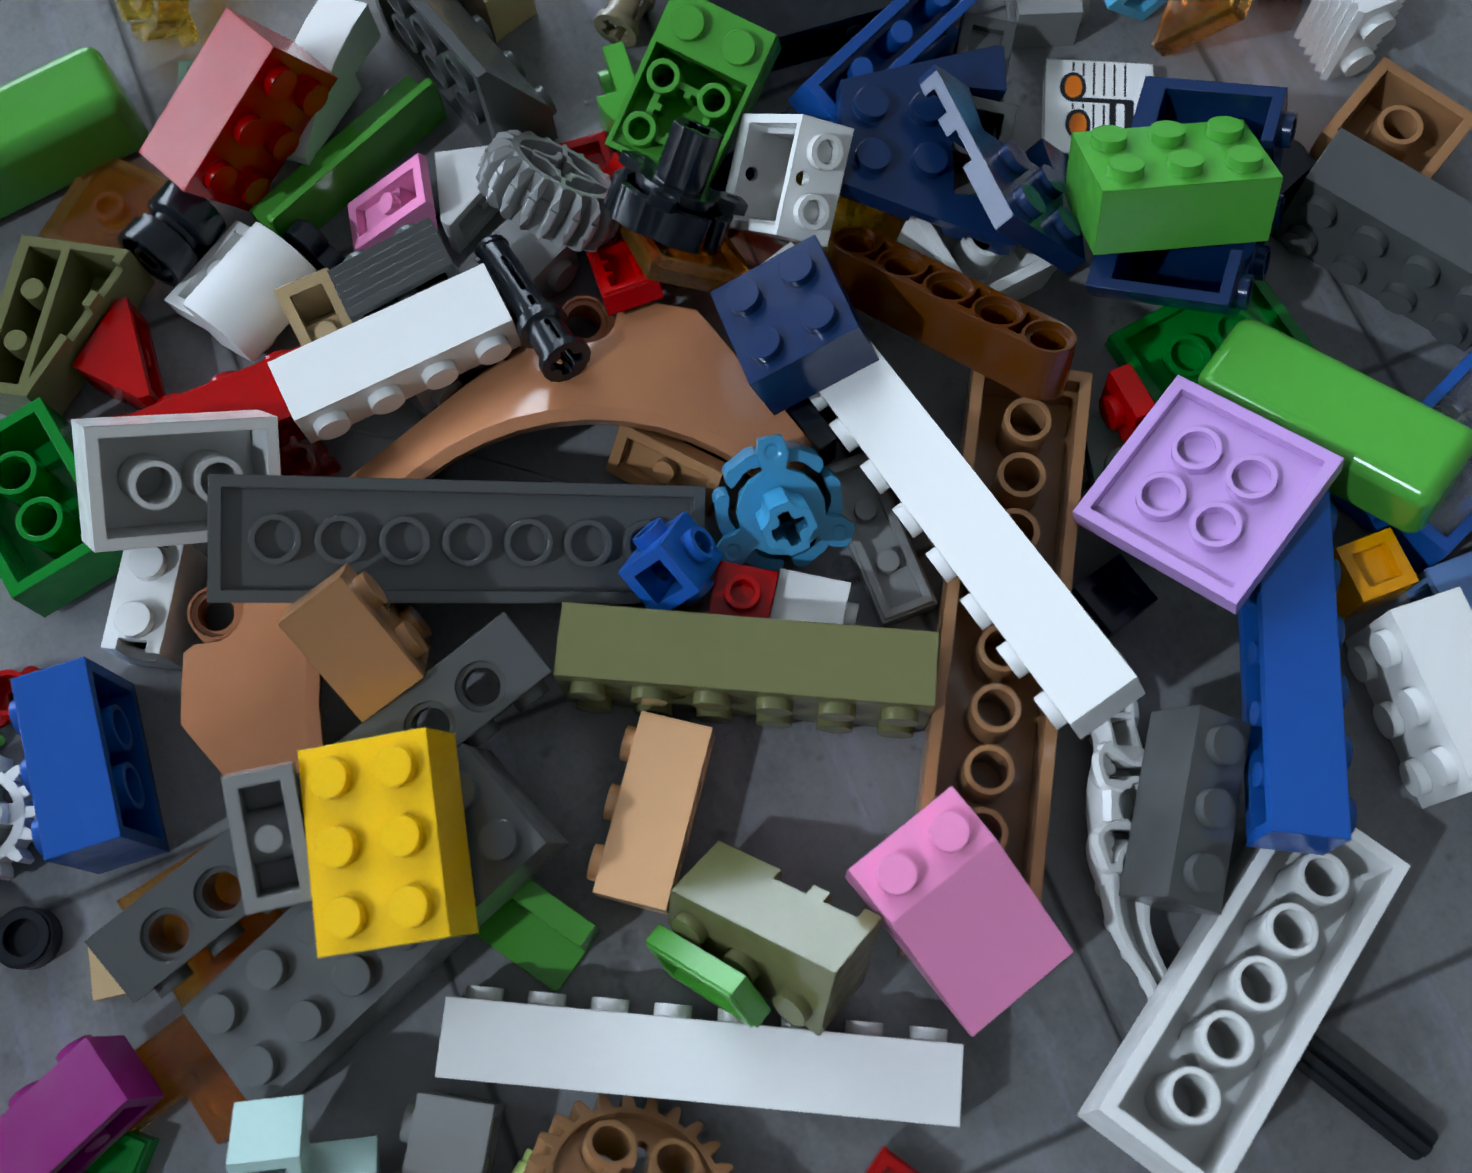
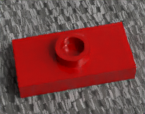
(621, 278)

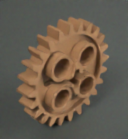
(616, 1132)

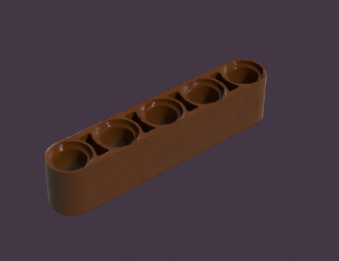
(954, 313)

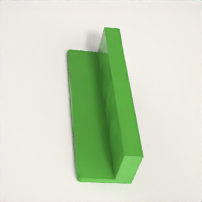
(354, 157)
(540, 935)

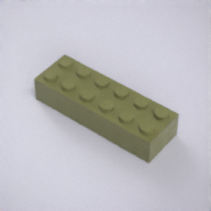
(747, 668)

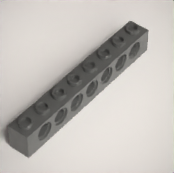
(134, 941)

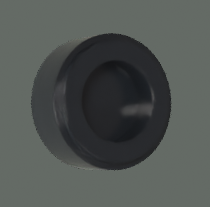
(29, 938)

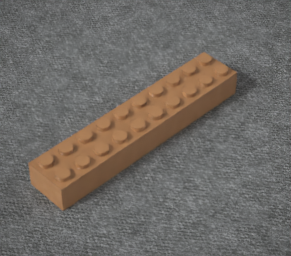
(985, 724)

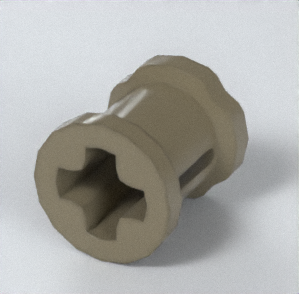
(624, 18)

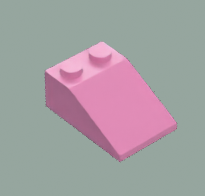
(960, 910)

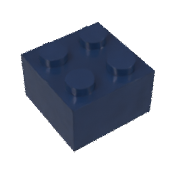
(793, 326)

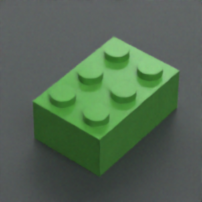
(1171, 186)

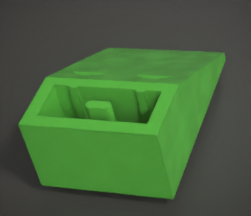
(697, 68)

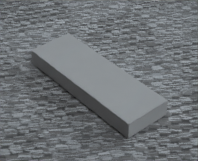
(881, 547)

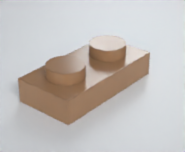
(659, 459)

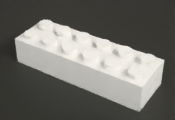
(1241, 1005)

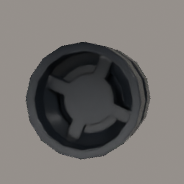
(172, 232)

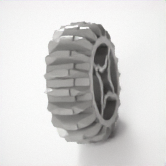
(547, 190)

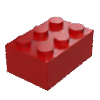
(238, 113)

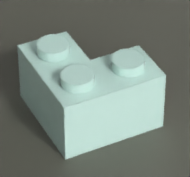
(275, 1139)

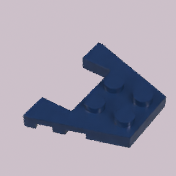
(900, 151)
(1015, 188)

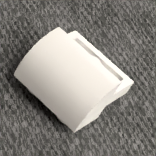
(235, 285)

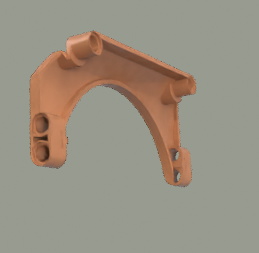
(653, 368)

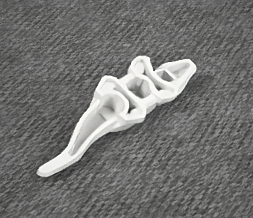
(1109, 815)

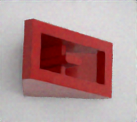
(122, 357)

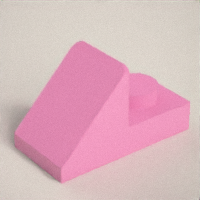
(392, 202)

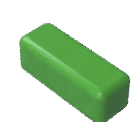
(61, 126)
(1394, 448)

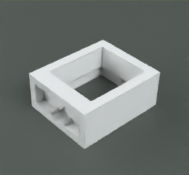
(777, 151)

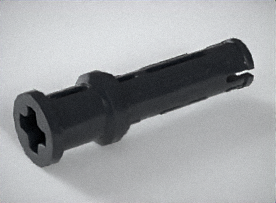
(540, 322)

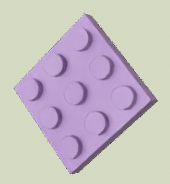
(1208, 492)

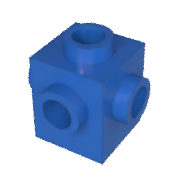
(671, 563)

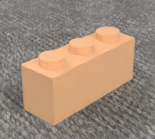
(651, 811)

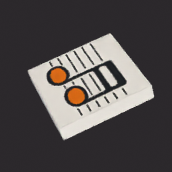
(1088, 95)

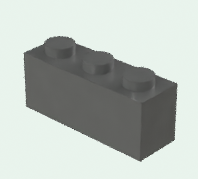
(1185, 810)

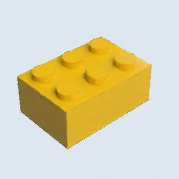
(386, 842)

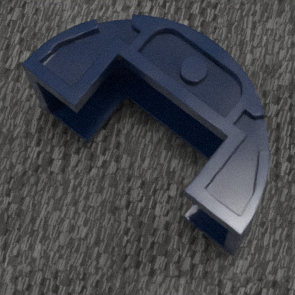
(1204, 277)

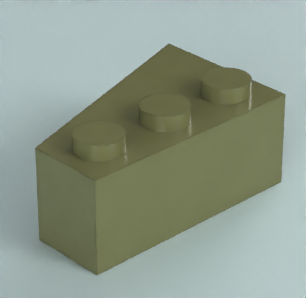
(51, 310)
(782, 939)

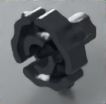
(672, 198)

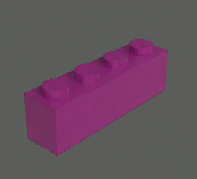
(76, 1107)

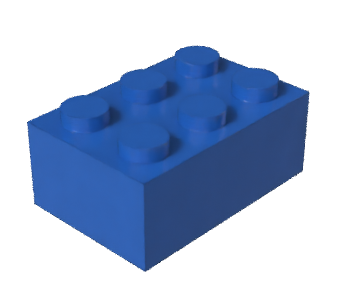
(87, 767)

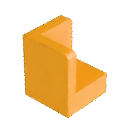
(1371, 573)

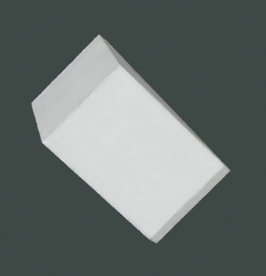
(460, 202)

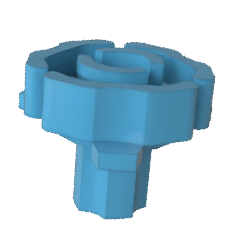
(776, 489)

